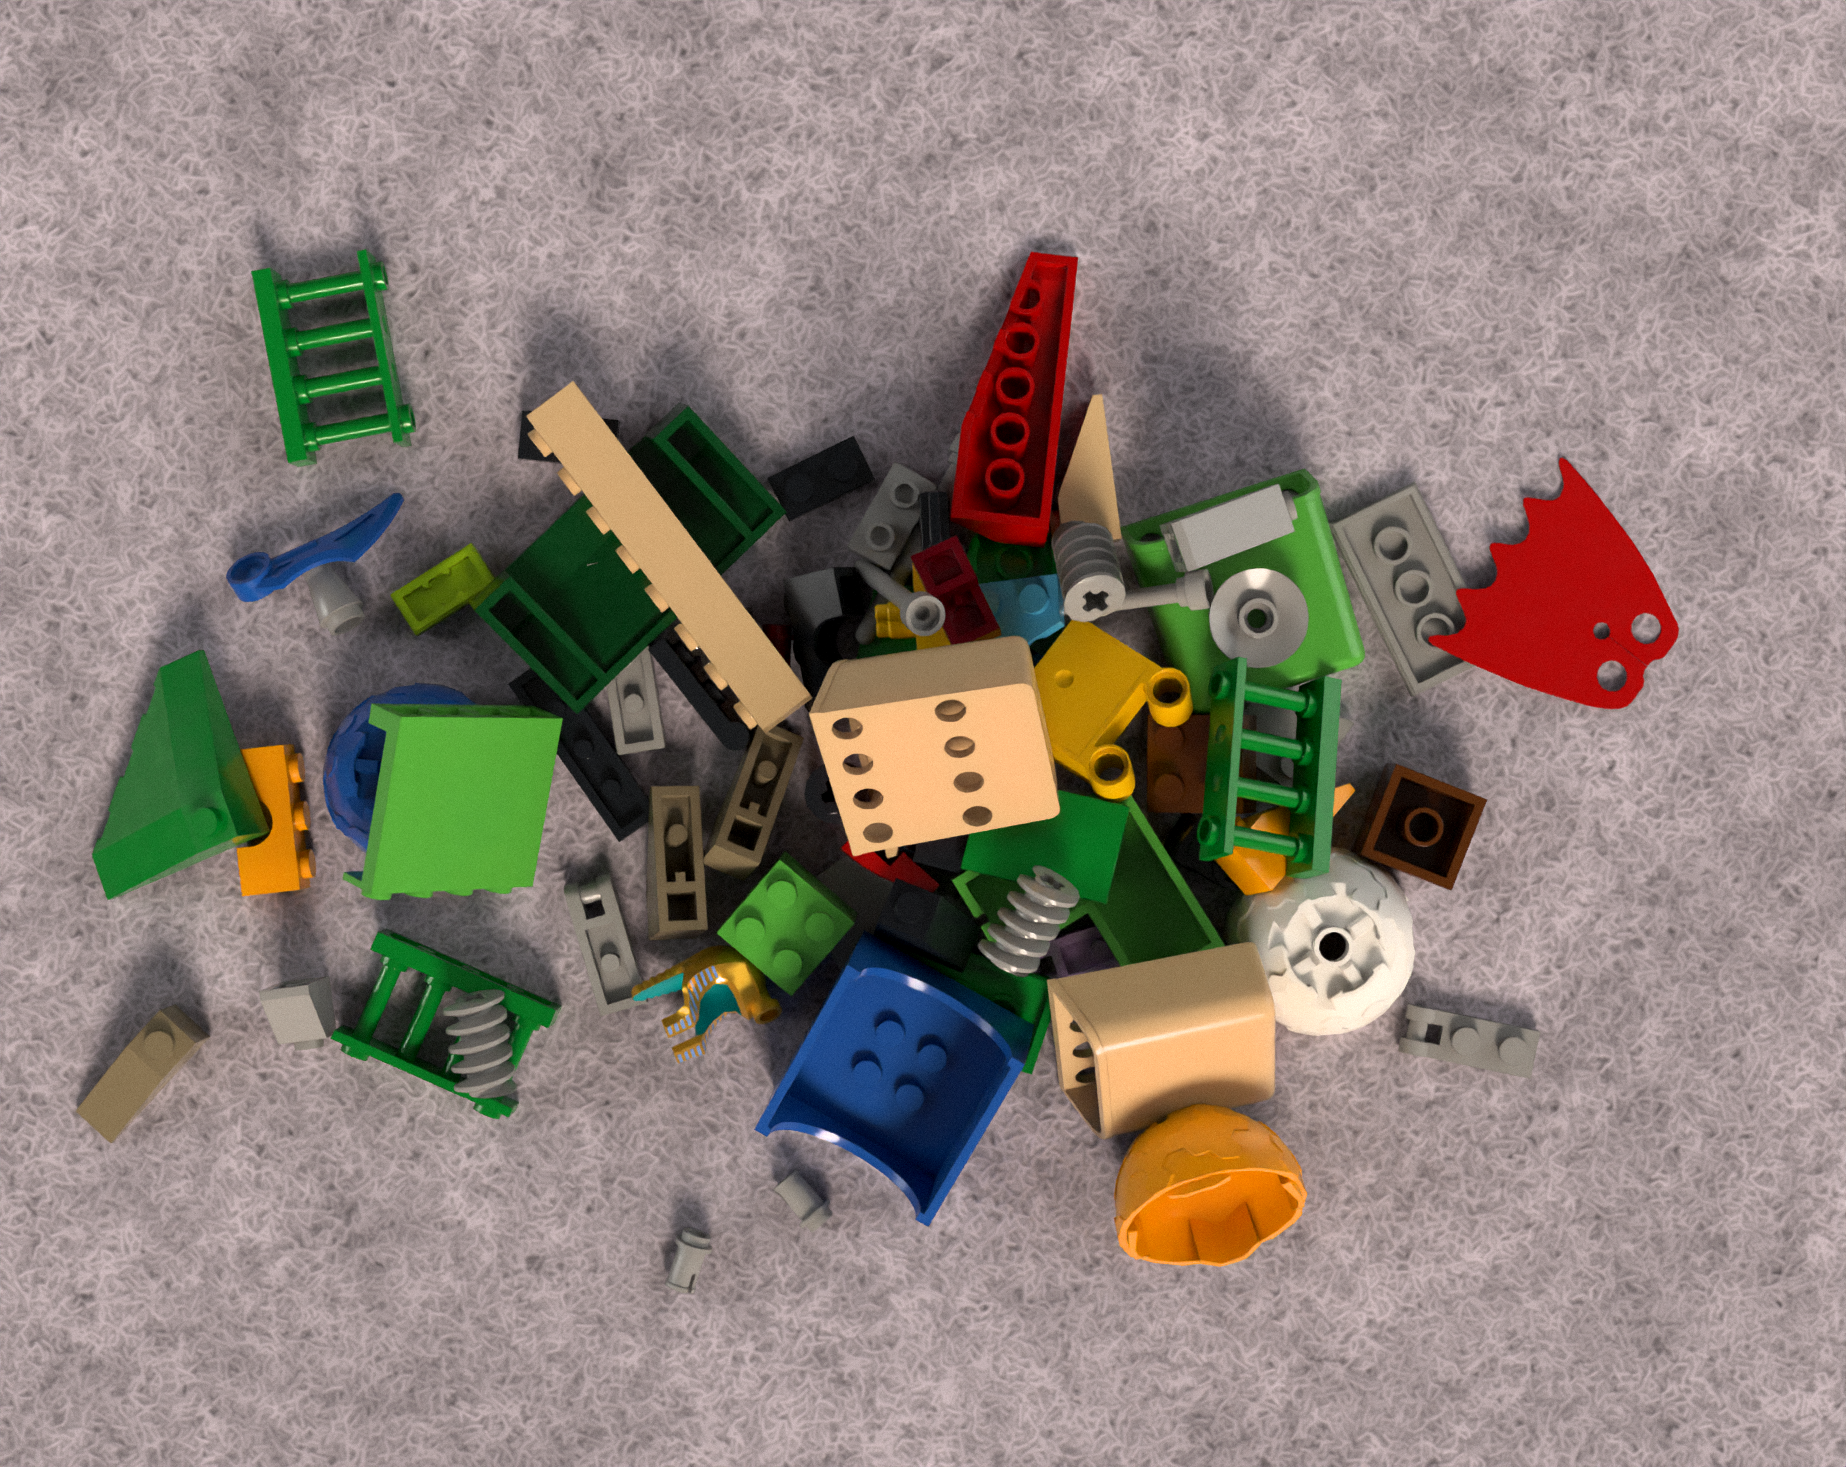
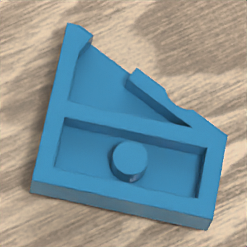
(1026, 606)

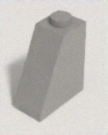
(1229, 528)

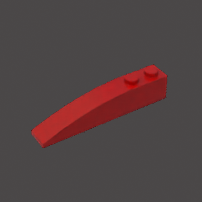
(1016, 412)

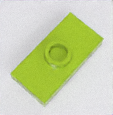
(443, 589)

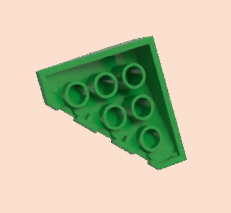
(182, 787)

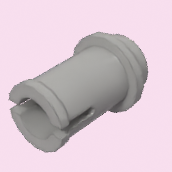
(803, 1201)
(688, 1260)

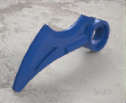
(259, 575)

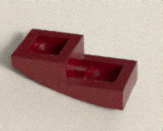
(951, 579)

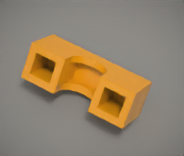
(282, 859)

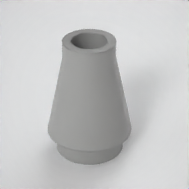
(333, 600)

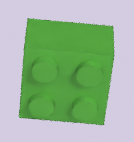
(787, 923)

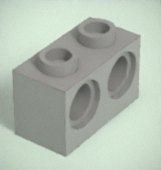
(890, 517)

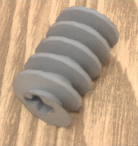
(1087, 570)
(1032, 923)
(482, 1044)

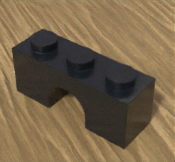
(817, 608)

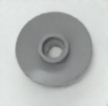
(1283, 610)

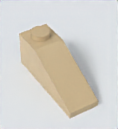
(1088, 482)

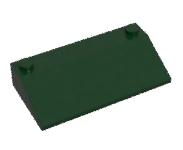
(593, 620)

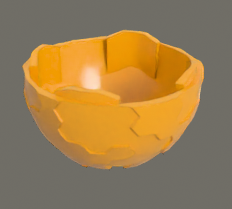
(1205, 1188)

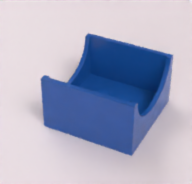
(901, 1071)

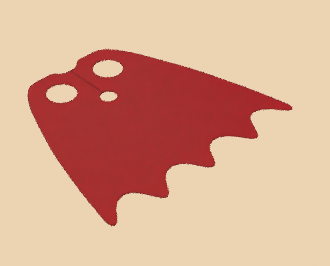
(1552, 593)

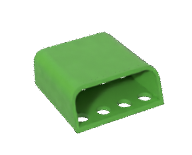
(1303, 556)

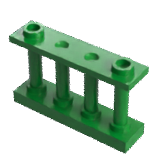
(296, 390)
(1314, 769)
(441, 975)

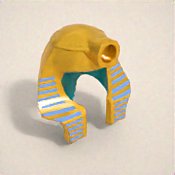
(712, 986)

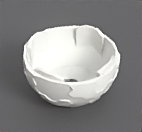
(1290, 921)

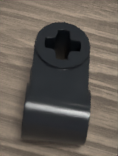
(1185, 850)

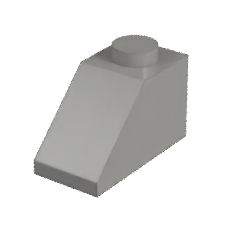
(300, 1011)

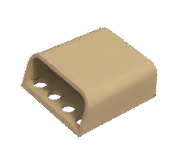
(947, 742)
(1165, 1037)

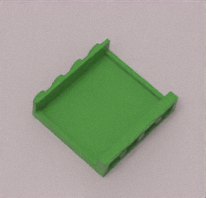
(458, 799)

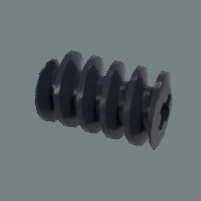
(816, 800)

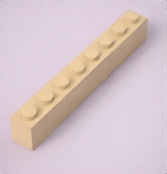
(668, 557)

